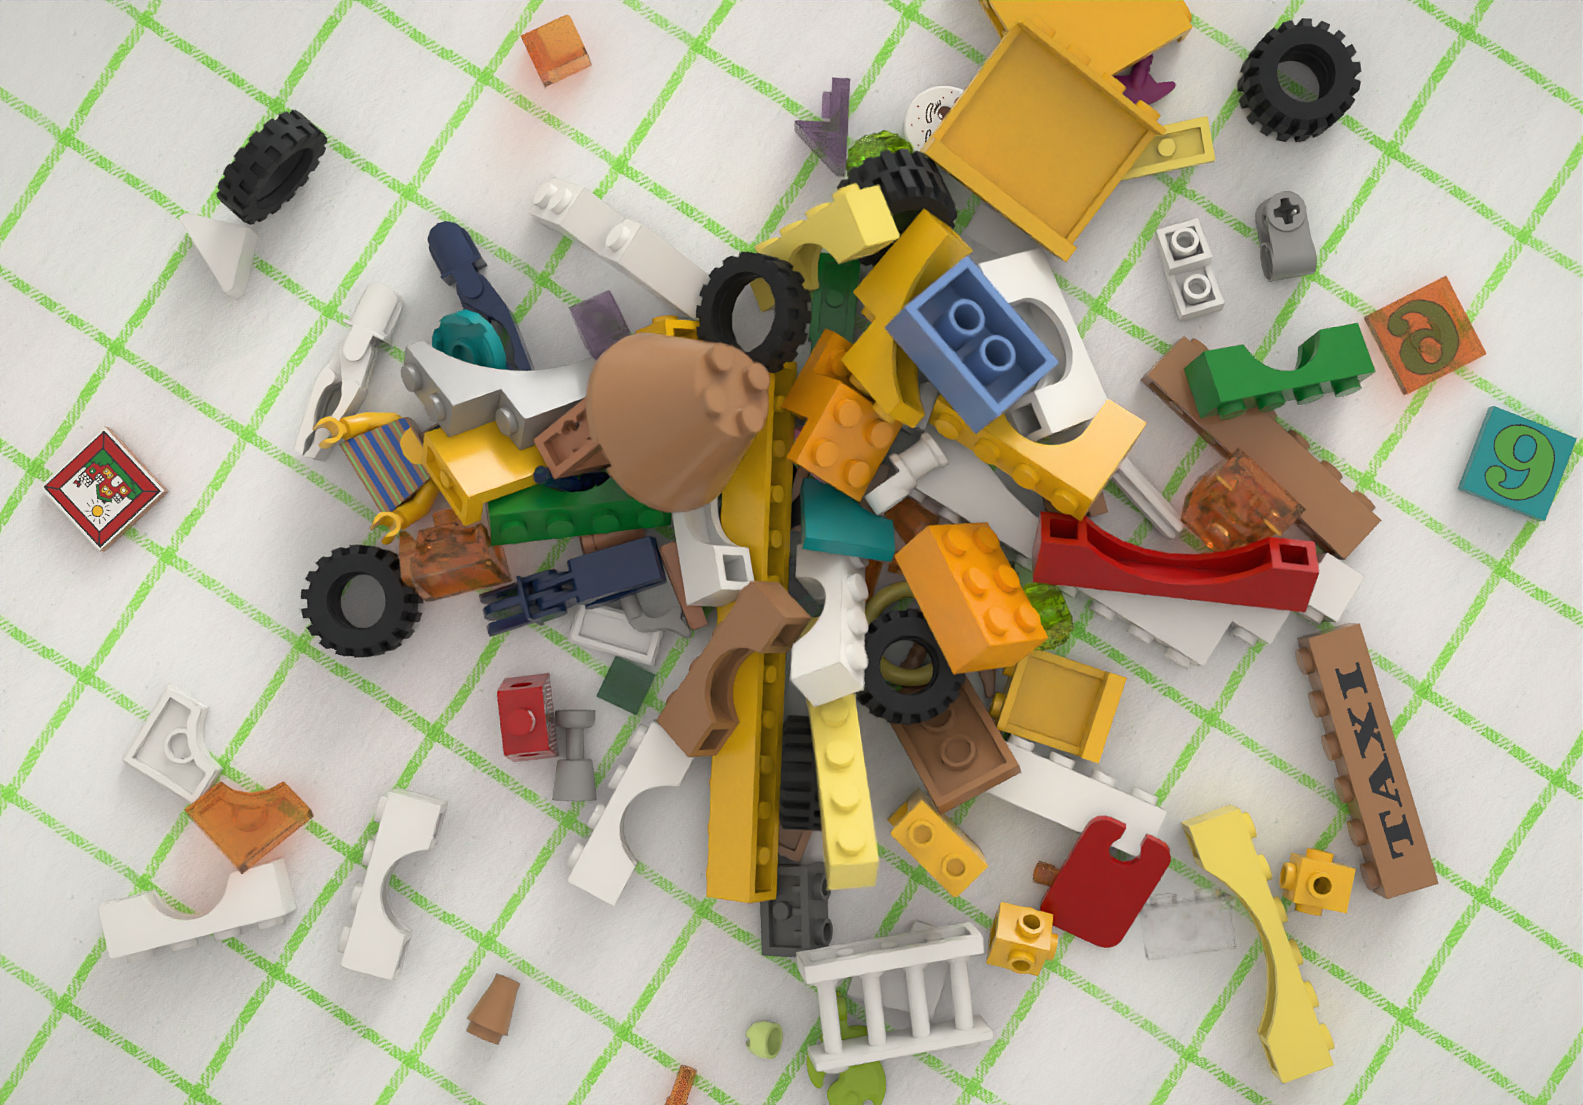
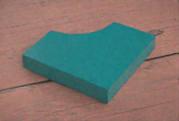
(841, 526)

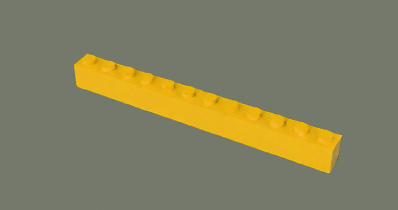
(748, 766)

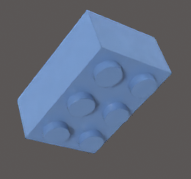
(971, 344)

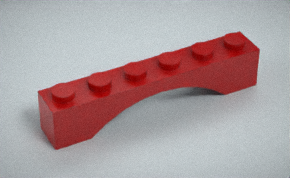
(1262, 574)

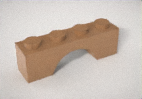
(702, 709)

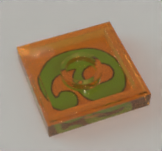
(1425, 335)

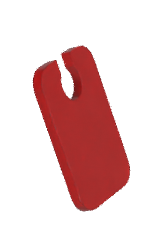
(1101, 895)

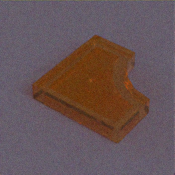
(246, 823)

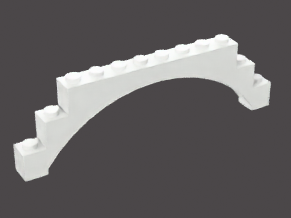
(1190, 629)

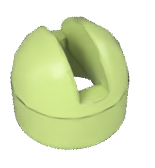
(764, 1039)

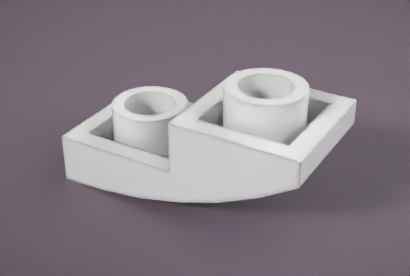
(1188, 269)

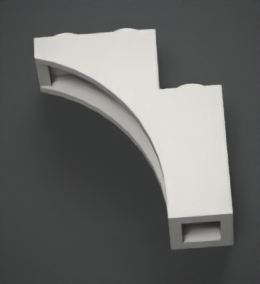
(621, 243)

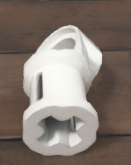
(911, 466)

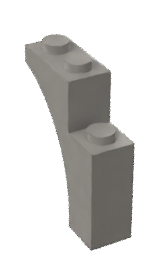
(472, 395)

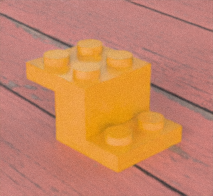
(842, 431)

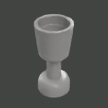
(574, 774)

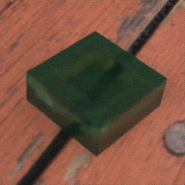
(626, 685)

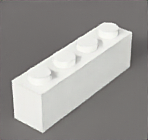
(1073, 799)

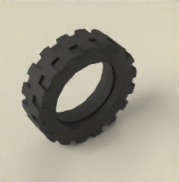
(271, 167)
(790, 307)

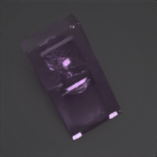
(829, 139)

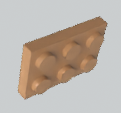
(957, 750)

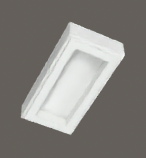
(610, 632)

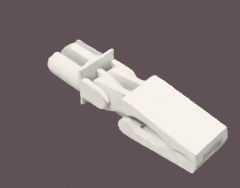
(350, 366)

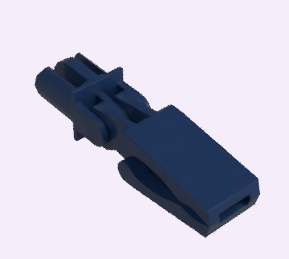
(460, 264)
(595, 579)

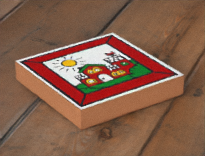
(104, 489)

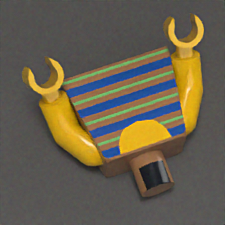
(388, 461)

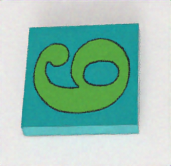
(1517, 463)

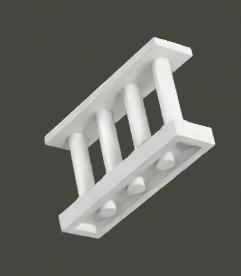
(867, 961)

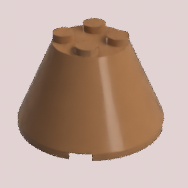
(675, 416)

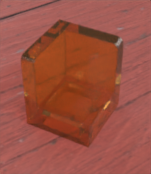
(556, 50)

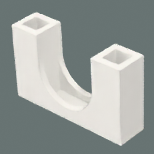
(1069, 391)

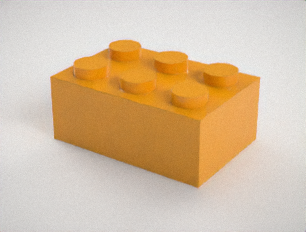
(970, 596)

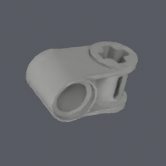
(1285, 244)

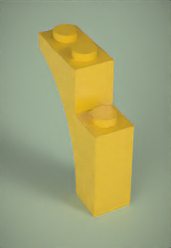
(902, 274)

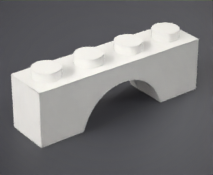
(709, 562)
(832, 654)
(606, 860)
(146, 921)
(377, 936)

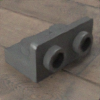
(799, 913)

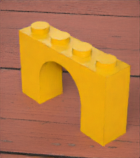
(1065, 473)

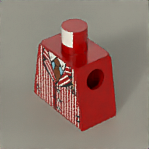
(527, 718)

